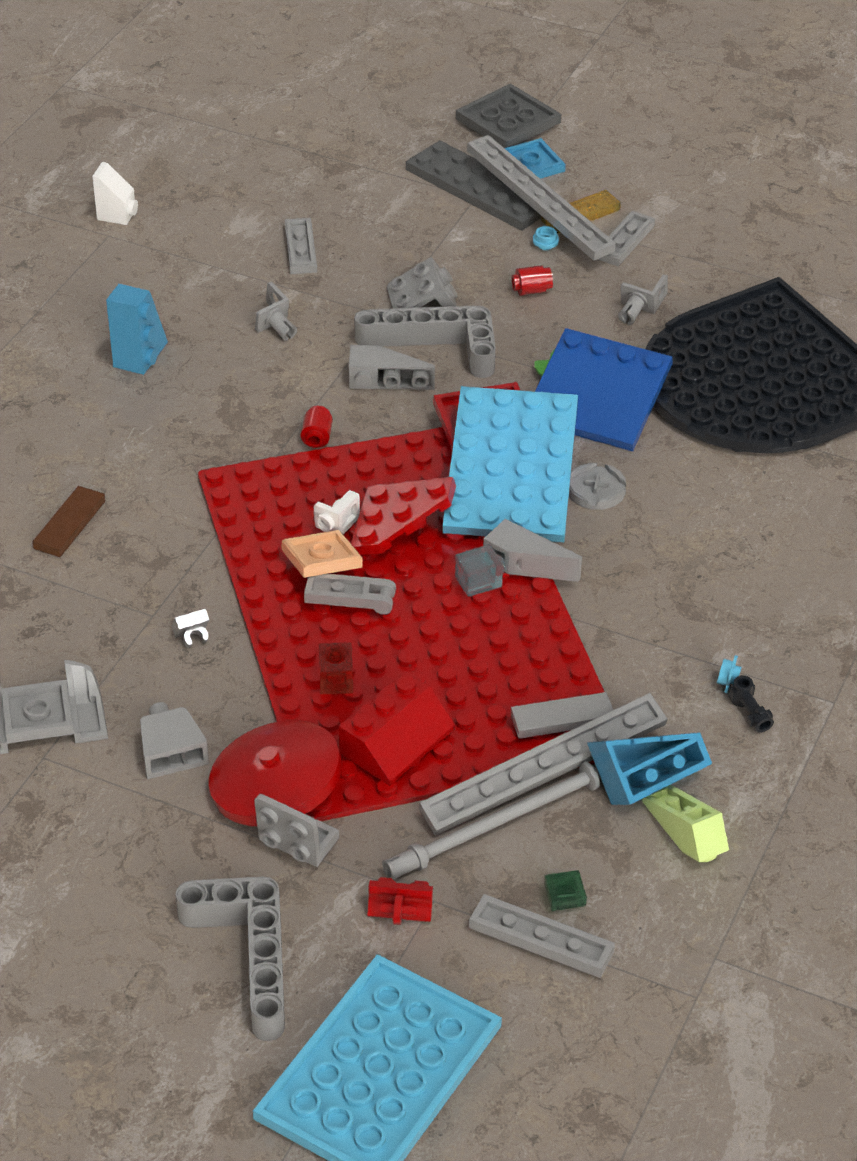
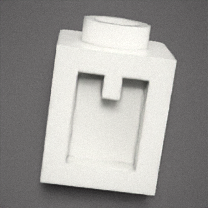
(340, 515)

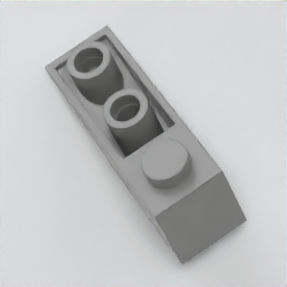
(386, 369)
(532, 554)

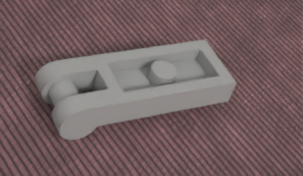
(351, 592)

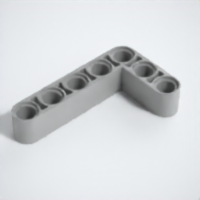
(432, 327)
(250, 903)

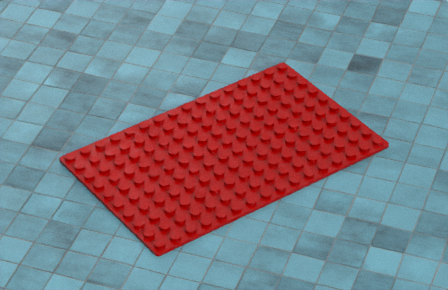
(471, 650)

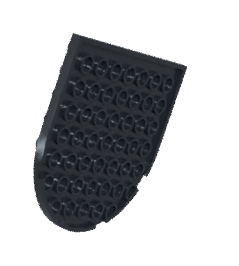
(758, 372)

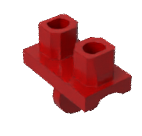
(400, 900)

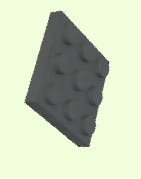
(508, 116)

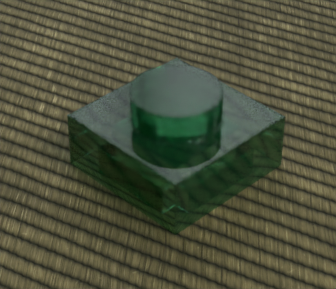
(565, 890)

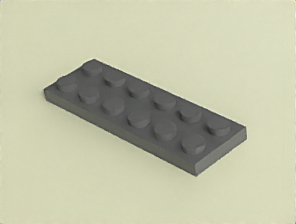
(471, 182)

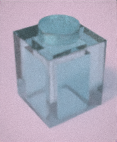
(479, 570)

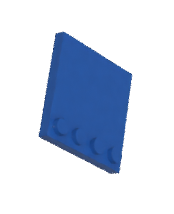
(612, 383)

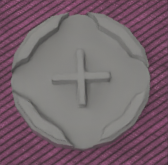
(597, 486)

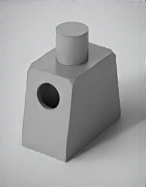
(171, 741)

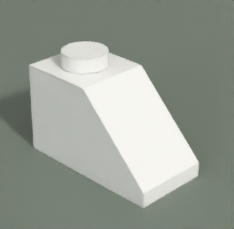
(113, 196)

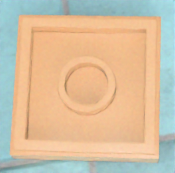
(321, 553)

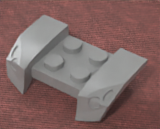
(54, 709)

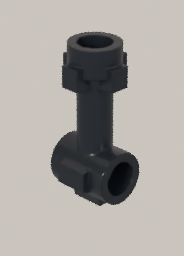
(742, 696)

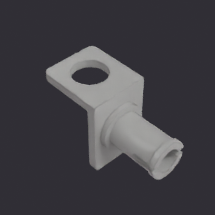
(640, 299)
(275, 314)

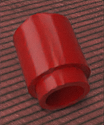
(532, 280)
(316, 427)

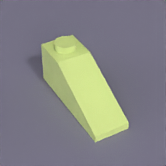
(689, 823)

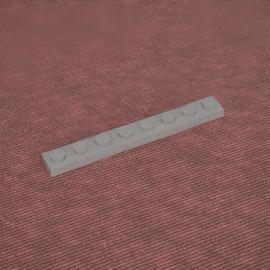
(541, 197)
(538, 765)

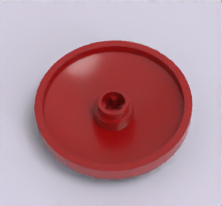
(282, 760)

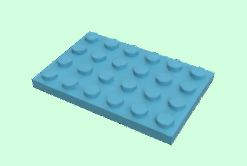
(511, 461)
(378, 1067)

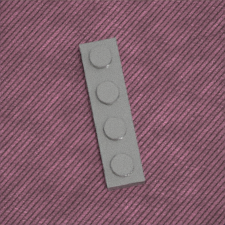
(542, 935)

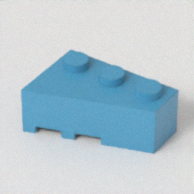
(134, 329)
(647, 764)

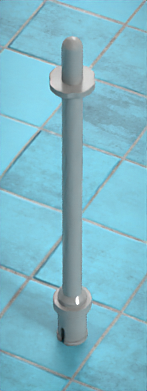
(418, 855)

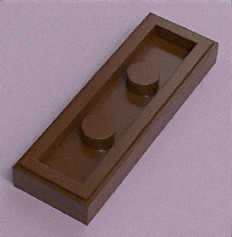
(69, 521)

